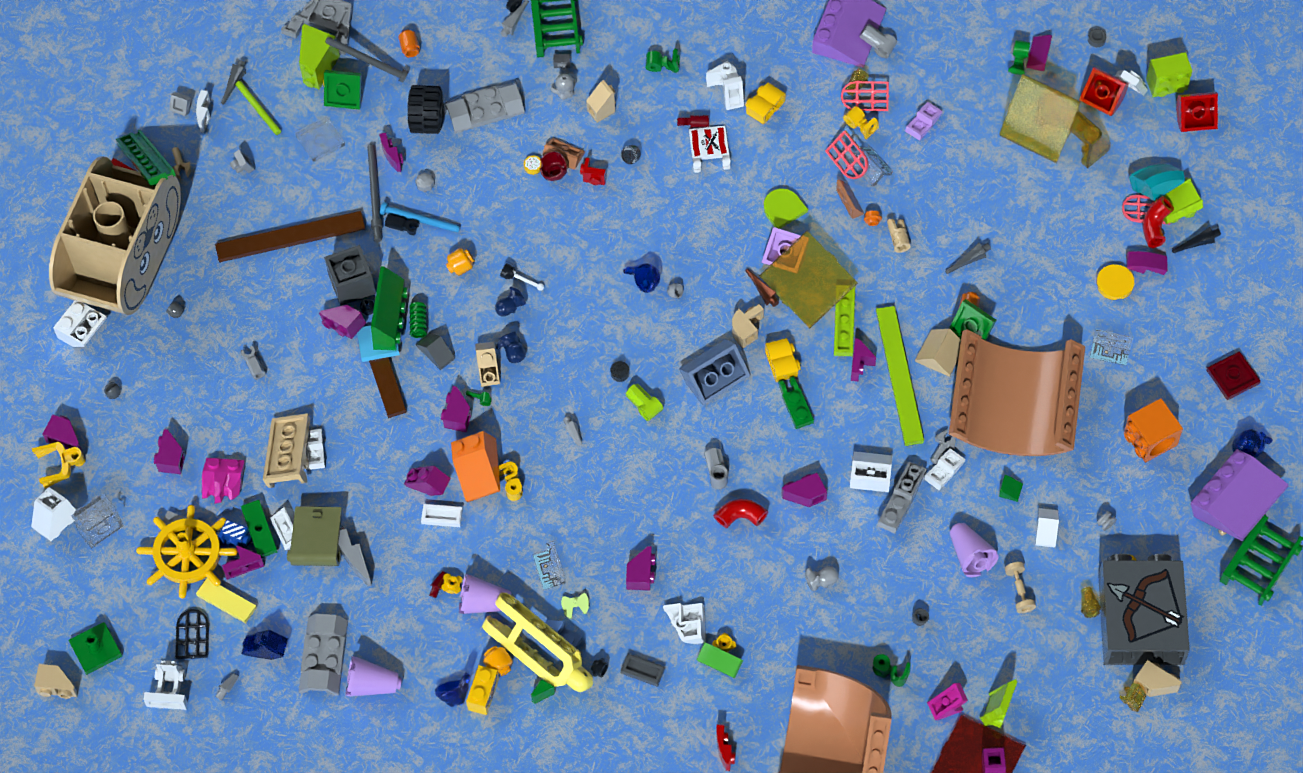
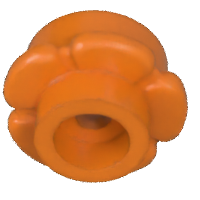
(872, 218)

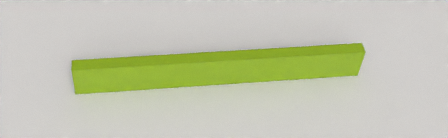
(899, 376)

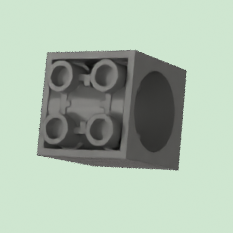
(350, 275)

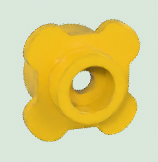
(451, 589)
(724, 638)

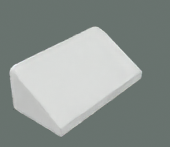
(283, 525)

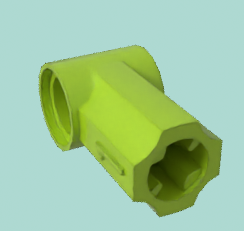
(647, 405)

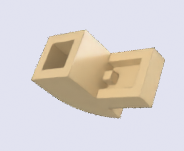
(743, 325)

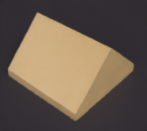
(940, 351)

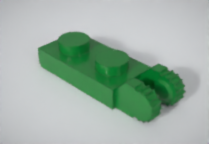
(796, 404)

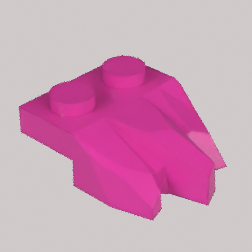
(222, 478)

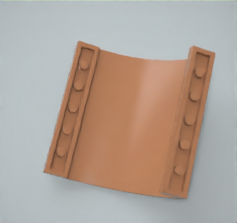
(1016, 397)

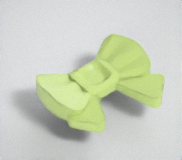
(568, 604)

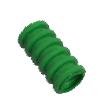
(417, 319)

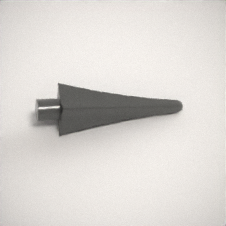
(235, 75)
(975, 254)

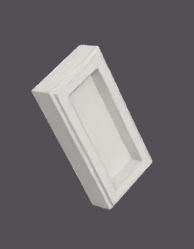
(441, 515)

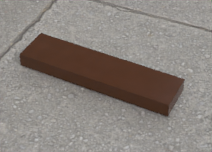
(387, 387)

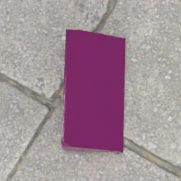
(1039, 52)

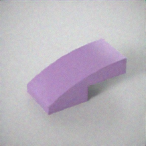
(924, 121)

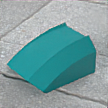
(1156, 180)

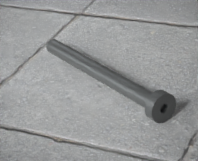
(368, 59)

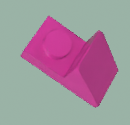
(948, 702)

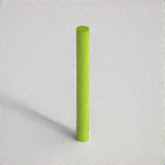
(255, 104)

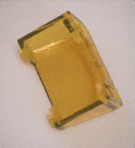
(1096, 141)

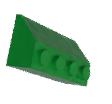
(388, 310)

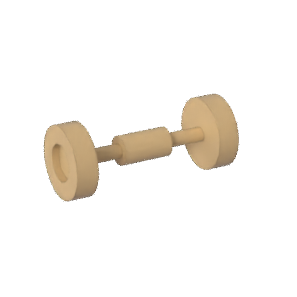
(1025, 605)

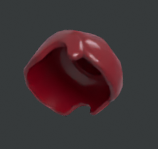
(553, 166)

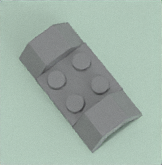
(485, 107)
(323, 653)

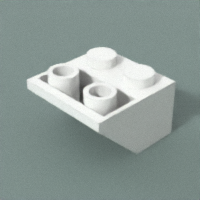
(78, 324)
(871, 471)
(51, 514)

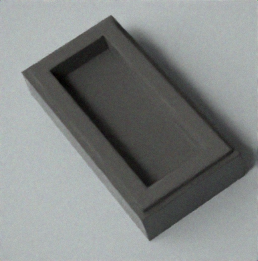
(642, 670)

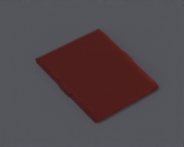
(965, 747)

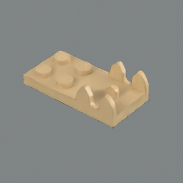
(287, 450)

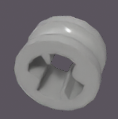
(1106, 521)

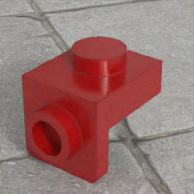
(592, 175)

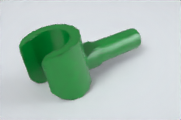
(485, 399)

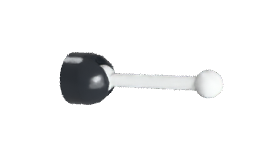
(509, 272)

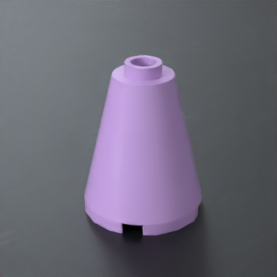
(972, 550)
(479, 595)
(370, 679)

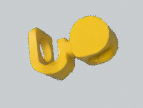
(856, 118)
(513, 485)

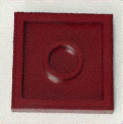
(1233, 375)

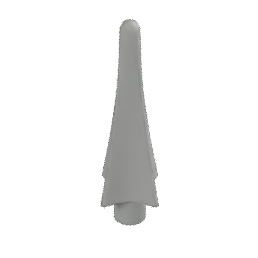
(511, 22)

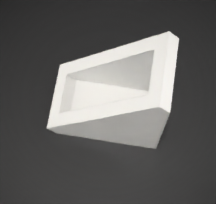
(1047, 527)

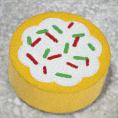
(532, 165)

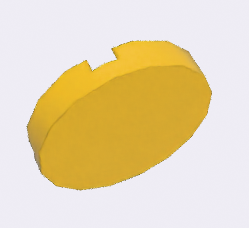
(1115, 282)

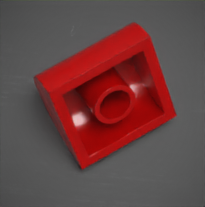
(1104, 91)
(1197, 111)

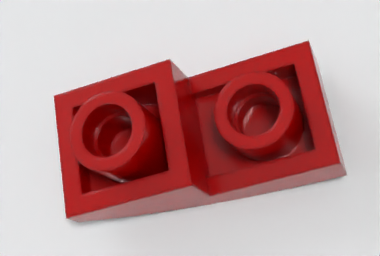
(724, 750)

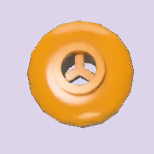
(459, 261)
(498, 659)

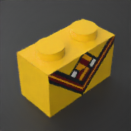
(482, 690)

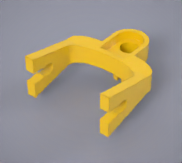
(69, 457)

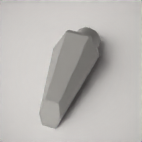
(572, 429)
(226, 686)

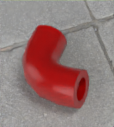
(1153, 222)
(740, 509)

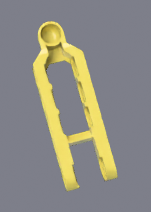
(572, 672)

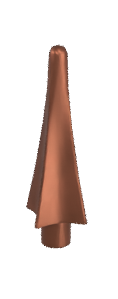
(766, 292)

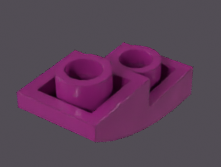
(391, 152)
(1143, 261)

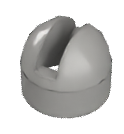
(675, 287)

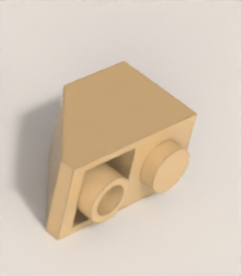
(601, 102)
(487, 364)
(1156, 680)
(52, 681)

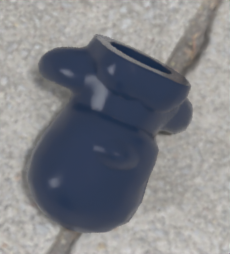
(509, 304)
(514, 350)

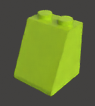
(316, 56)

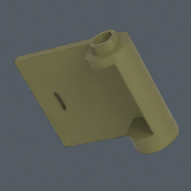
(315, 539)

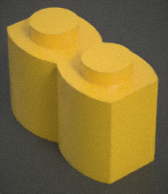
(765, 103)
(781, 359)

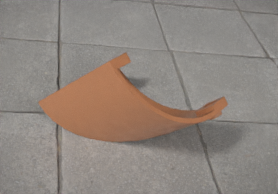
(835, 725)

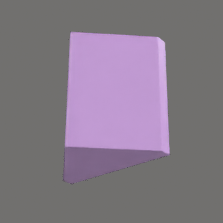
(778, 243)

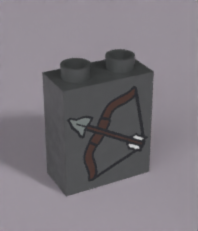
(1143, 611)

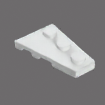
(1133, 80)

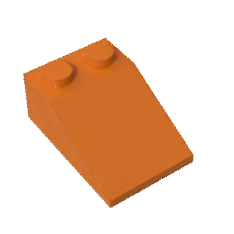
(476, 465)

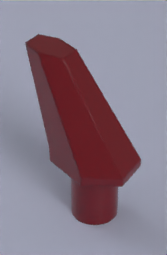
(436, 585)

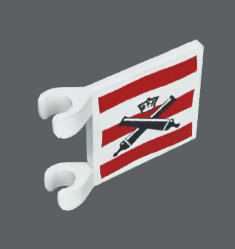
(709, 144)

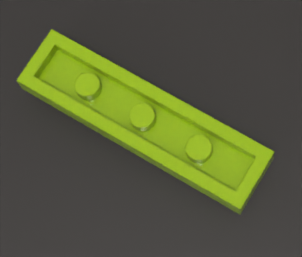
(844, 325)

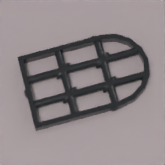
(196, 642)

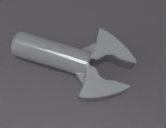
(942, 446)

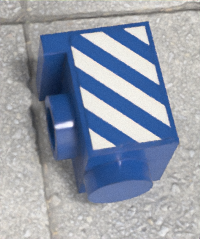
(234, 534)

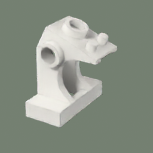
(732, 84)
(167, 672)

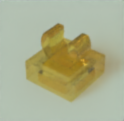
(1134, 697)

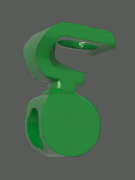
(1020, 51)
(655, 61)
(882, 668)

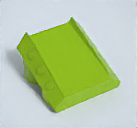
(1184, 200)
(998, 704)

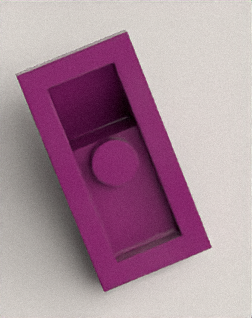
(861, 357)
(248, 562)

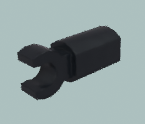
(401, 224)

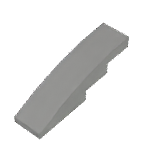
(354, 557)

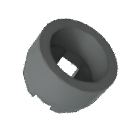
(175, 310)
(114, 390)
(923, 616)

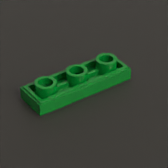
(256, 520)

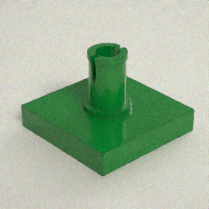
(342, 89)
(973, 319)
(95, 648)

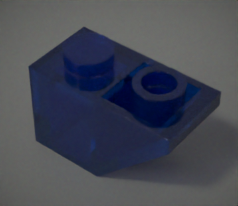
(264, 645)

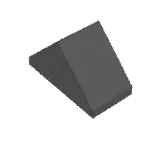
(436, 350)

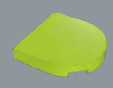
(783, 207)

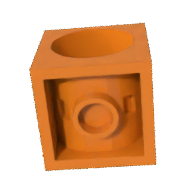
(1152, 430)

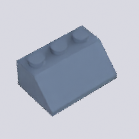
(715, 371)

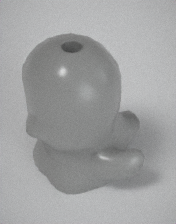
(564, 86)
(823, 578)

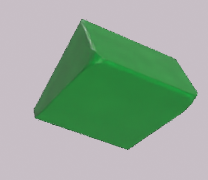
(1010, 488)
(542, 691)

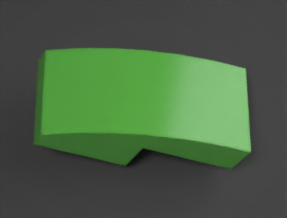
(719, 660)

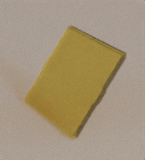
(1039, 118)
(808, 279)

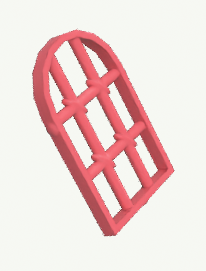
(872, 91)
(841, 155)
(1138, 204)

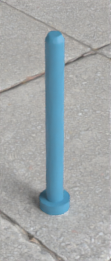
(385, 208)

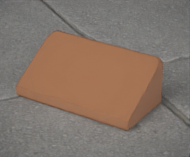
(570, 153)
(848, 199)

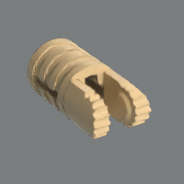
(898, 235)

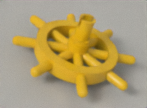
(186, 551)

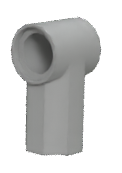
(881, 42)
(716, 468)

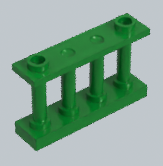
(540, 29)
(1242, 558)

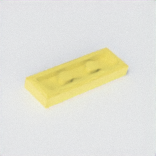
(226, 601)

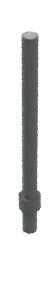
(376, 222)

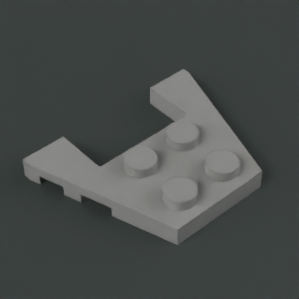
(323, 14)

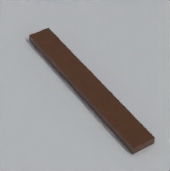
(289, 236)

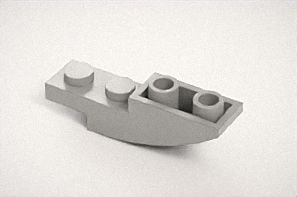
(902, 497)

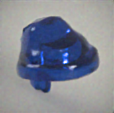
(645, 275)
(1251, 442)
(453, 691)

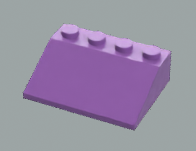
(841, 27)
(1238, 495)

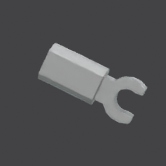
(253, 364)

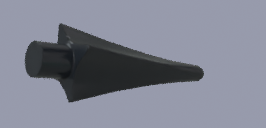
(1205, 237)

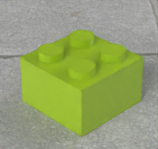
(1169, 75)

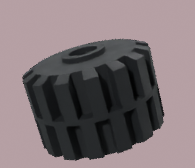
(425, 109)

